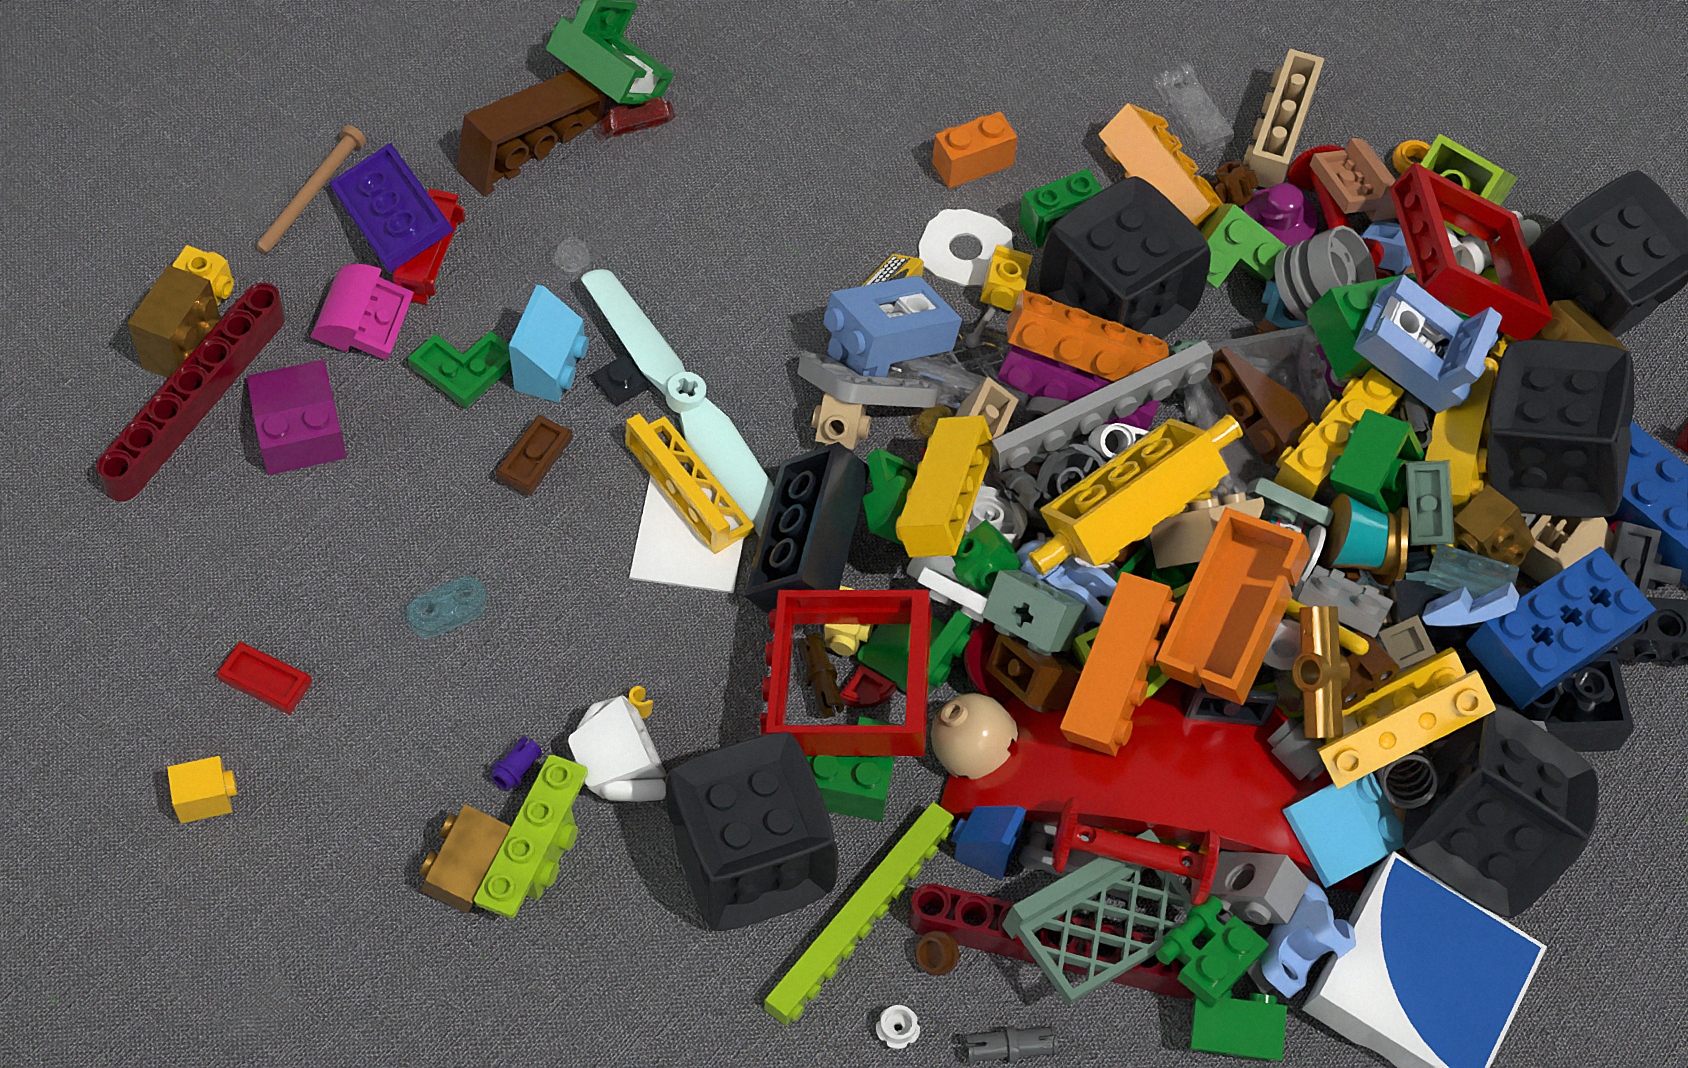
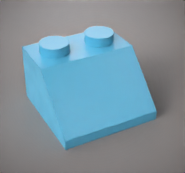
(546, 346)
(1345, 828)

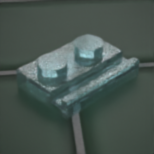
(1458, 568)

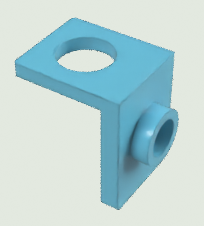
(1275, 308)

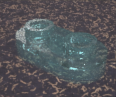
(449, 607)

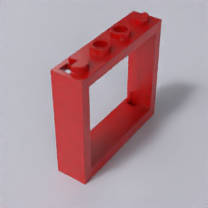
(1422, 204)
(850, 607)

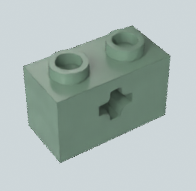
(1033, 611)

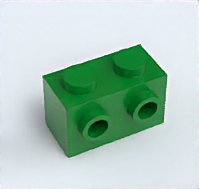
(1239, 1027)

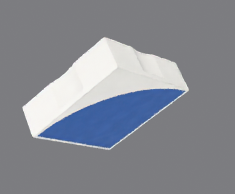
(1427, 973)

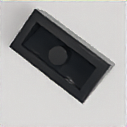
(1202, 705)

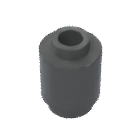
(1297, 752)

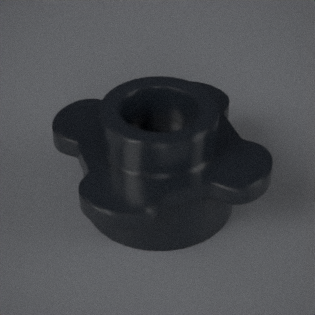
(1590, 679)

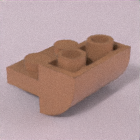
(1357, 180)

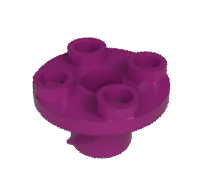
(1283, 213)

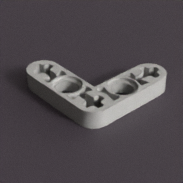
(859, 389)

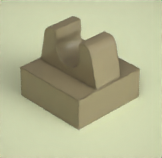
(1407, 642)

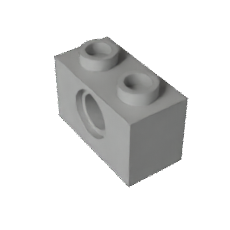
(1258, 886)

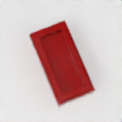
(264, 678)

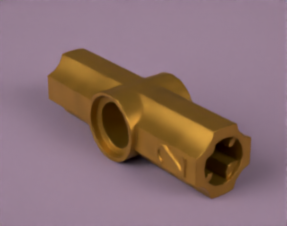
(1321, 672)

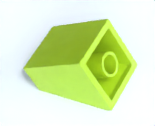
(1469, 171)

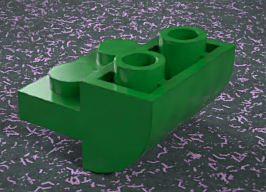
(891, 481)

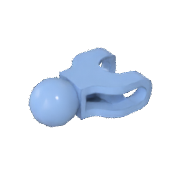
(1075, 580)
(1303, 941)

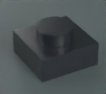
(621, 380)

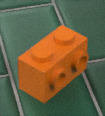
(974, 149)

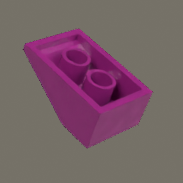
(295, 417)

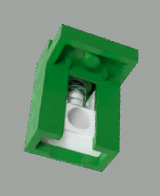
(601, 54)

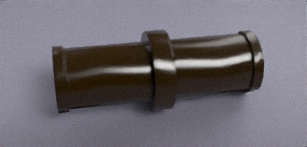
(820, 675)

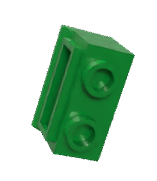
(1049, 203)

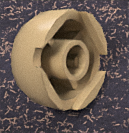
(972, 735)

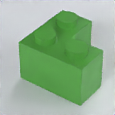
(1240, 241)

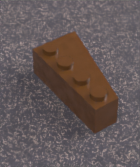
(526, 126)

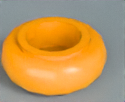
(1408, 148)

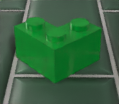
(855, 783)

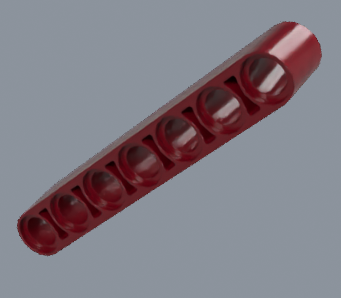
(211, 372)
(993, 938)

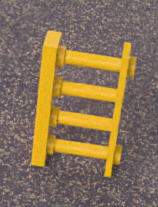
(1405, 716)

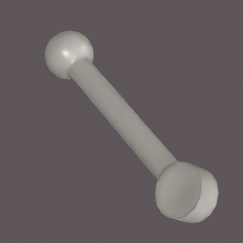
(972, 340)

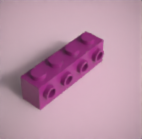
(1053, 379)

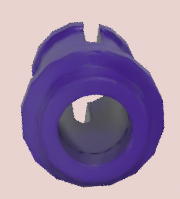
(507, 773)

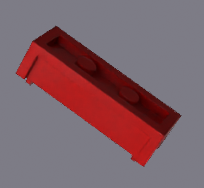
(421, 271)

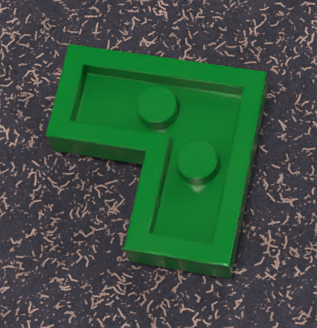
(458, 374)

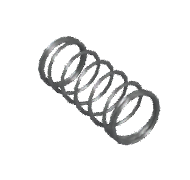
(1383, 774)

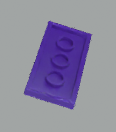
(390, 207)

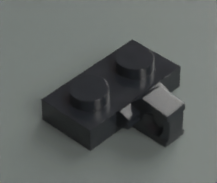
(1636, 555)

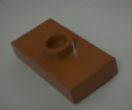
(534, 455)

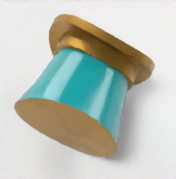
(1366, 540)

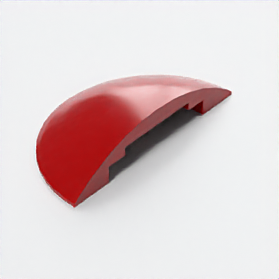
(1167, 778)

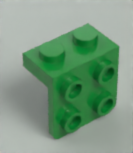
(889, 650)

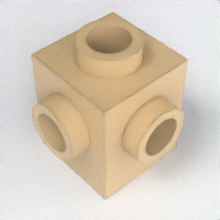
(840, 422)

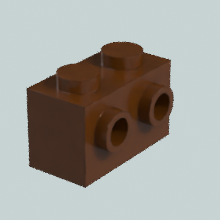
(1034, 678)

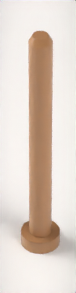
(350, 139)

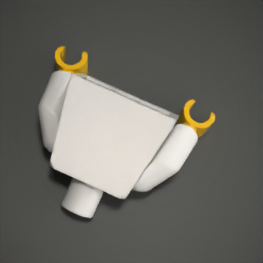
(619, 750)

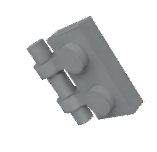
(1357, 605)

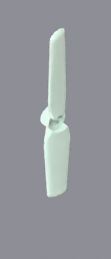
(702, 423)

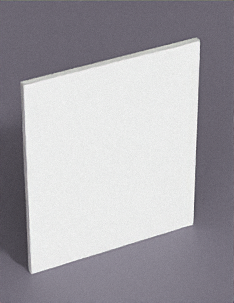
(673, 551)

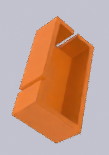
(1234, 605)

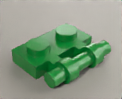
(1221, 961)

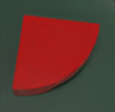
(867, 689)

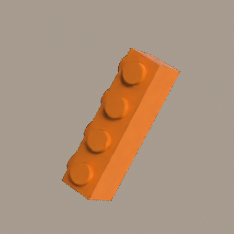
(1081, 338)
(1119, 664)

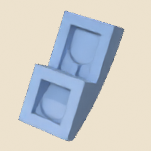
(1460, 609)

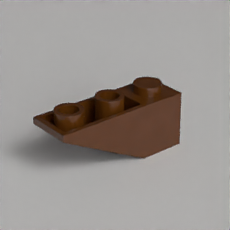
(1262, 407)

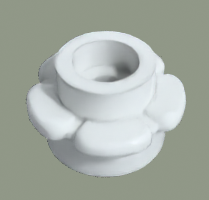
(898, 1015)

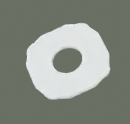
(961, 222)

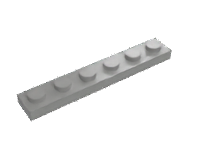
(1093, 410)

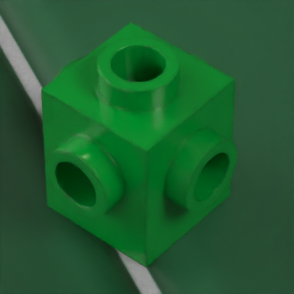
(982, 556)

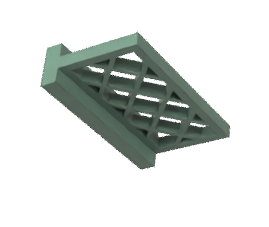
(1077, 891)

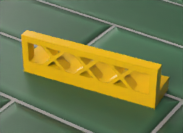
(685, 489)

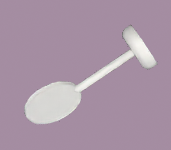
(1287, 639)

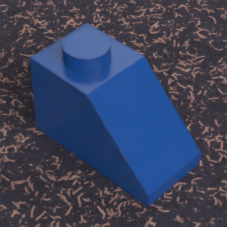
(989, 838)

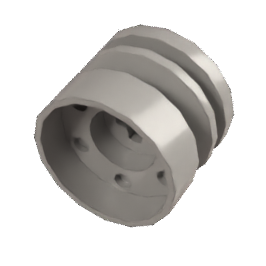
(1321, 263)

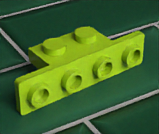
(535, 841)

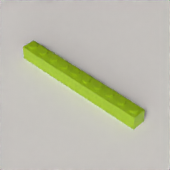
(858, 915)

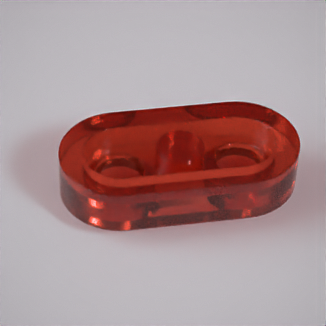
(651, 114)

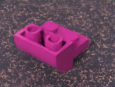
(362, 311)

